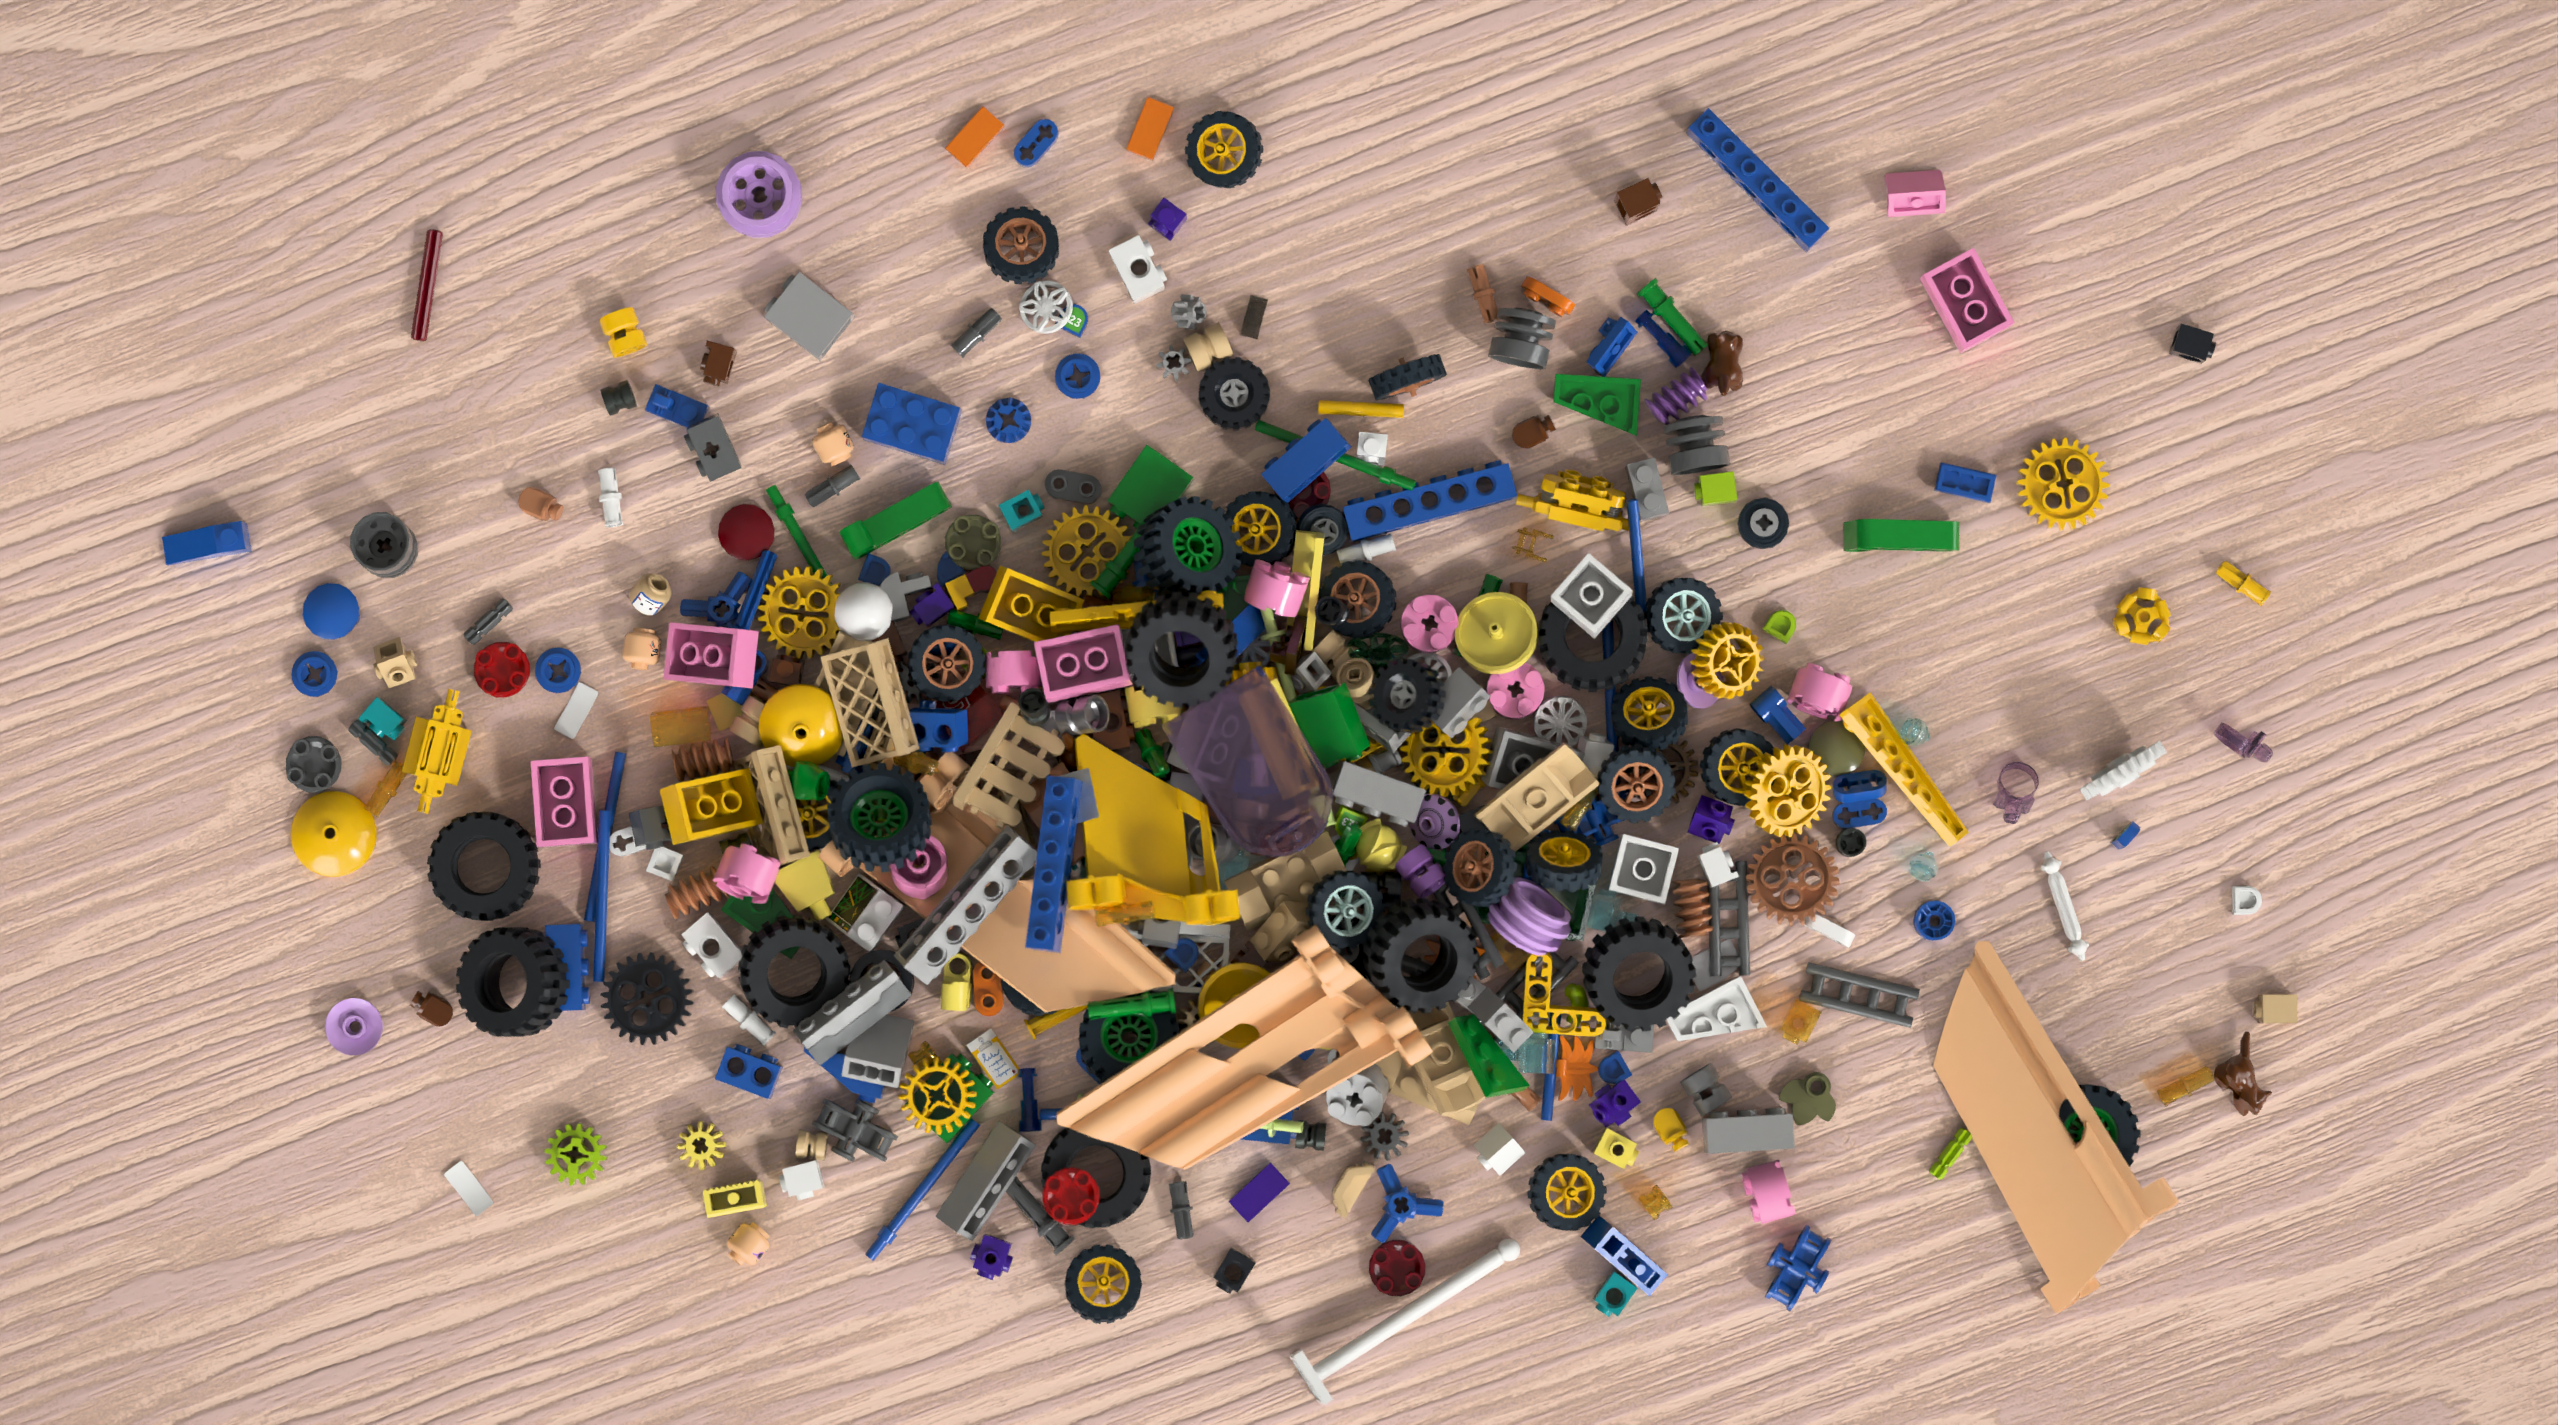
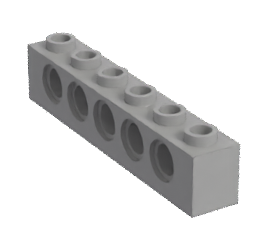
(967, 891)
(1166, 932)

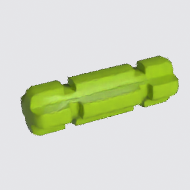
(1950, 1153)

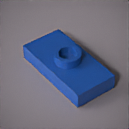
(1965, 482)

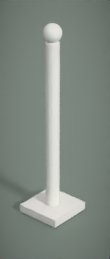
(1313, 1375)

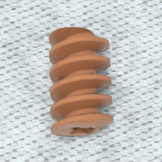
(702, 760)
(693, 893)
(1692, 907)

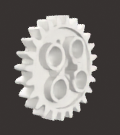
(2123, 770)

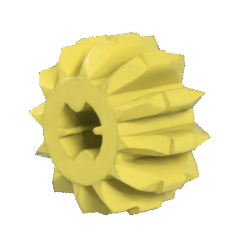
(691, 1147)

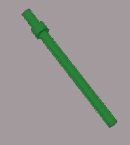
(1386, 475)
(785, 513)

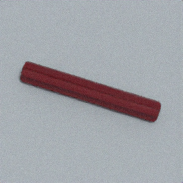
(426, 285)

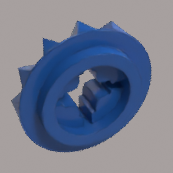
(1065, 370)
(1010, 433)
(301, 671)
(544, 672)

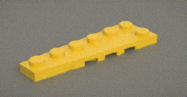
(1103, 616)
(1895, 756)

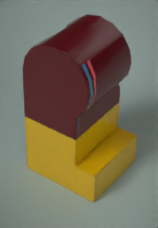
(969, 585)

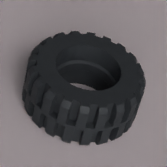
(1587, 674)
(1173, 682)
(445, 859)
(780, 936)
(1443, 978)
(481, 988)
(1658, 1003)
(1133, 1186)

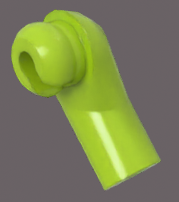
(1578, 999)

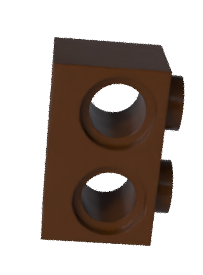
(1638, 201)

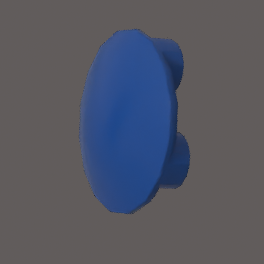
(331, 611)

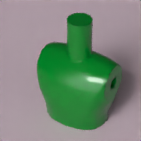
(809, 781)

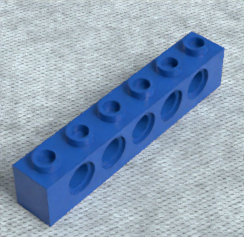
(1757, 180)
(1502, 490)
(1053, 864)

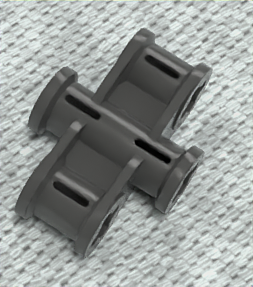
(864, 1134)

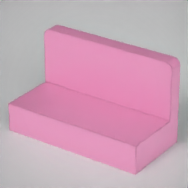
(1915, 193)

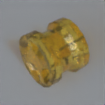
(924, 1052)
(1655, 1202)

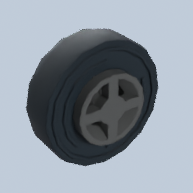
(1334, 527)

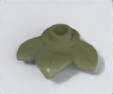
(1806, 1101)

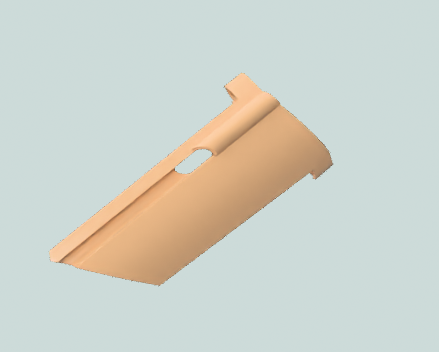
(1093, 959)
(2008, 1088)

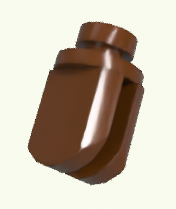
(1532, 431)
(432, 1008)

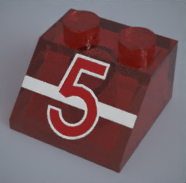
(981, 715)

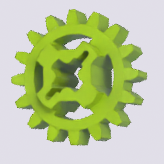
(576, 1141)

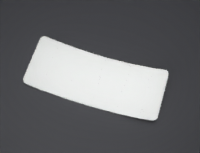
(576, 710)
(468, 1188)

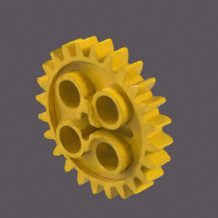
(2088, 479)
(1068, 534)
(802, 637)
(1445, 776)
(1787, 790)

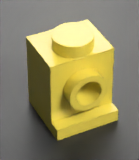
(1605, 1149)

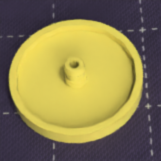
(1496, 633)

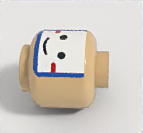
(650, 594)

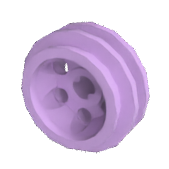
(744, 168)
(1530, 918)

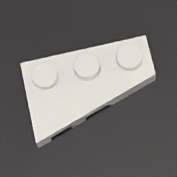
(1718, 1012)

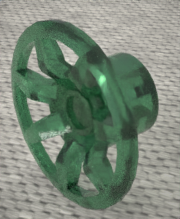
(1378, 654)

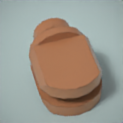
(540, 504)

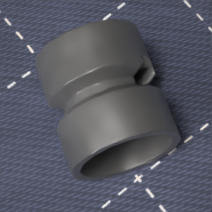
(1082, 715)
(1224, 845)
(1701, 1080)

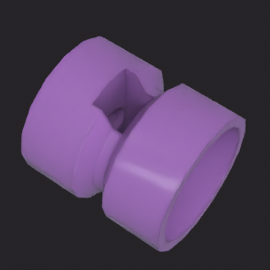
(1415, 864)

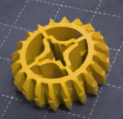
(1736, 665)
(916, 1081)

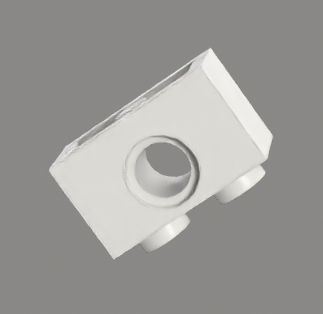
(1143, 285)
(704, 930)

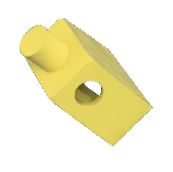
(807, 885)

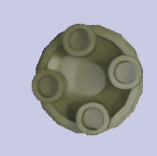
(973, 542)
(1837, 748)

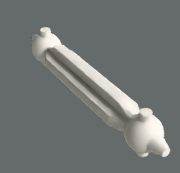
(2064, 906)

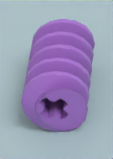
(1677, 397)

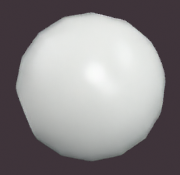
(863, 611)

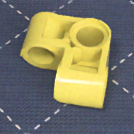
(956, 987)

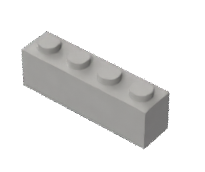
(985, 1180)

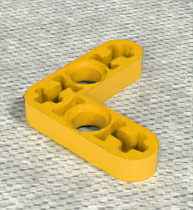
(1543, 1006)

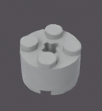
(1359, 1097)

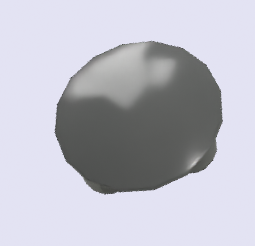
(313, 764)

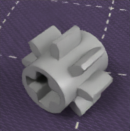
(1188, 312)
(1172, 355)

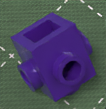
(1711, 819)
(1614, 1103)
(999, 1248)

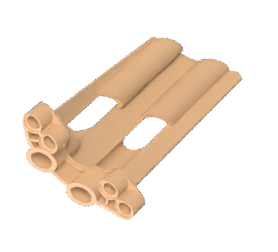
(1191, 1105)

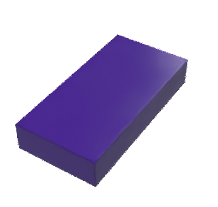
(1259, 1192)

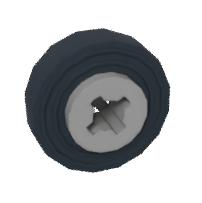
(1763, 533)

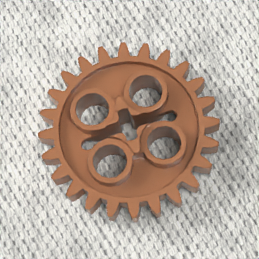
(1810, 897)

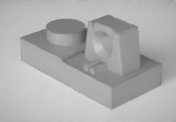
(1620, 1039)

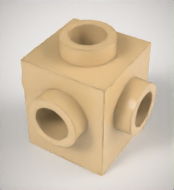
(394, 662)

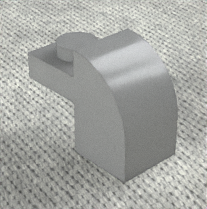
(899, 590)

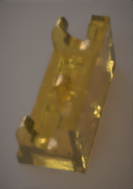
(680, 726)

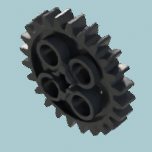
(657, 1022)

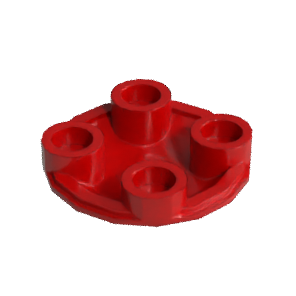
(501, 669)
(1070, 1196)

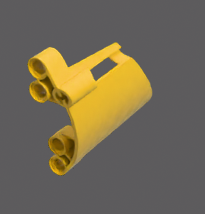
(1140, 845)

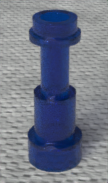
(1671, 347)
(1029, 1106)

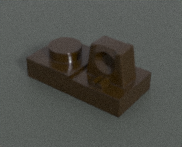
(1290, 650)

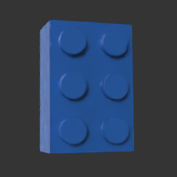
(911, 423)

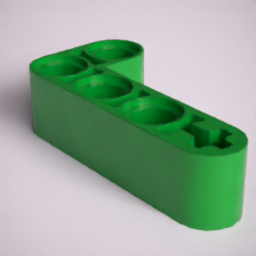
(895, 521)
(1900, 535)

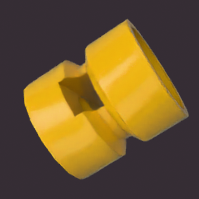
(621, 322)

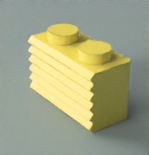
(734, 1198)

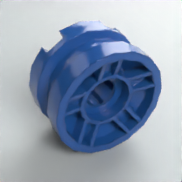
(1946, 920)

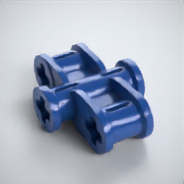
(1592, 819)
(1803, 1258)

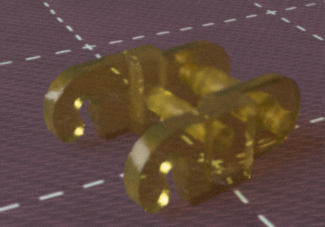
(1529, 553)

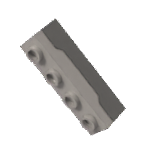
(851, 1012)

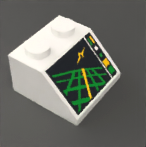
(865, 913)

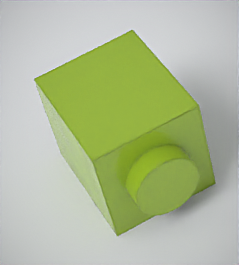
(1716, 489)

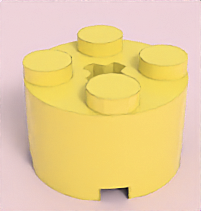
(1145, 710)

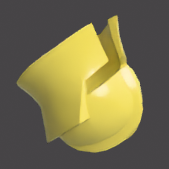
(1379, 847)

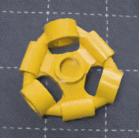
(2142, 617)

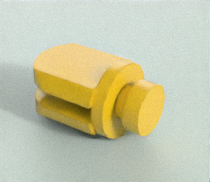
(1671, 1128)

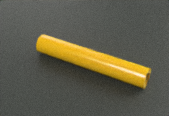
(1361, 408)

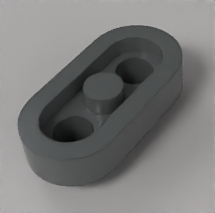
(1073, 486)

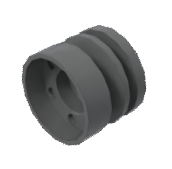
(1522, 338)
(1696, 445)
(372, 533)

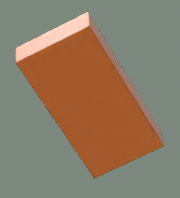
(1150, 129)
(974, 137)

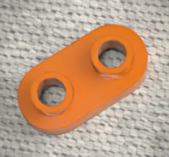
(1557, 303)
(985, 988)

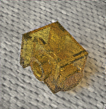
(1511, 960)
(1809, 1017)

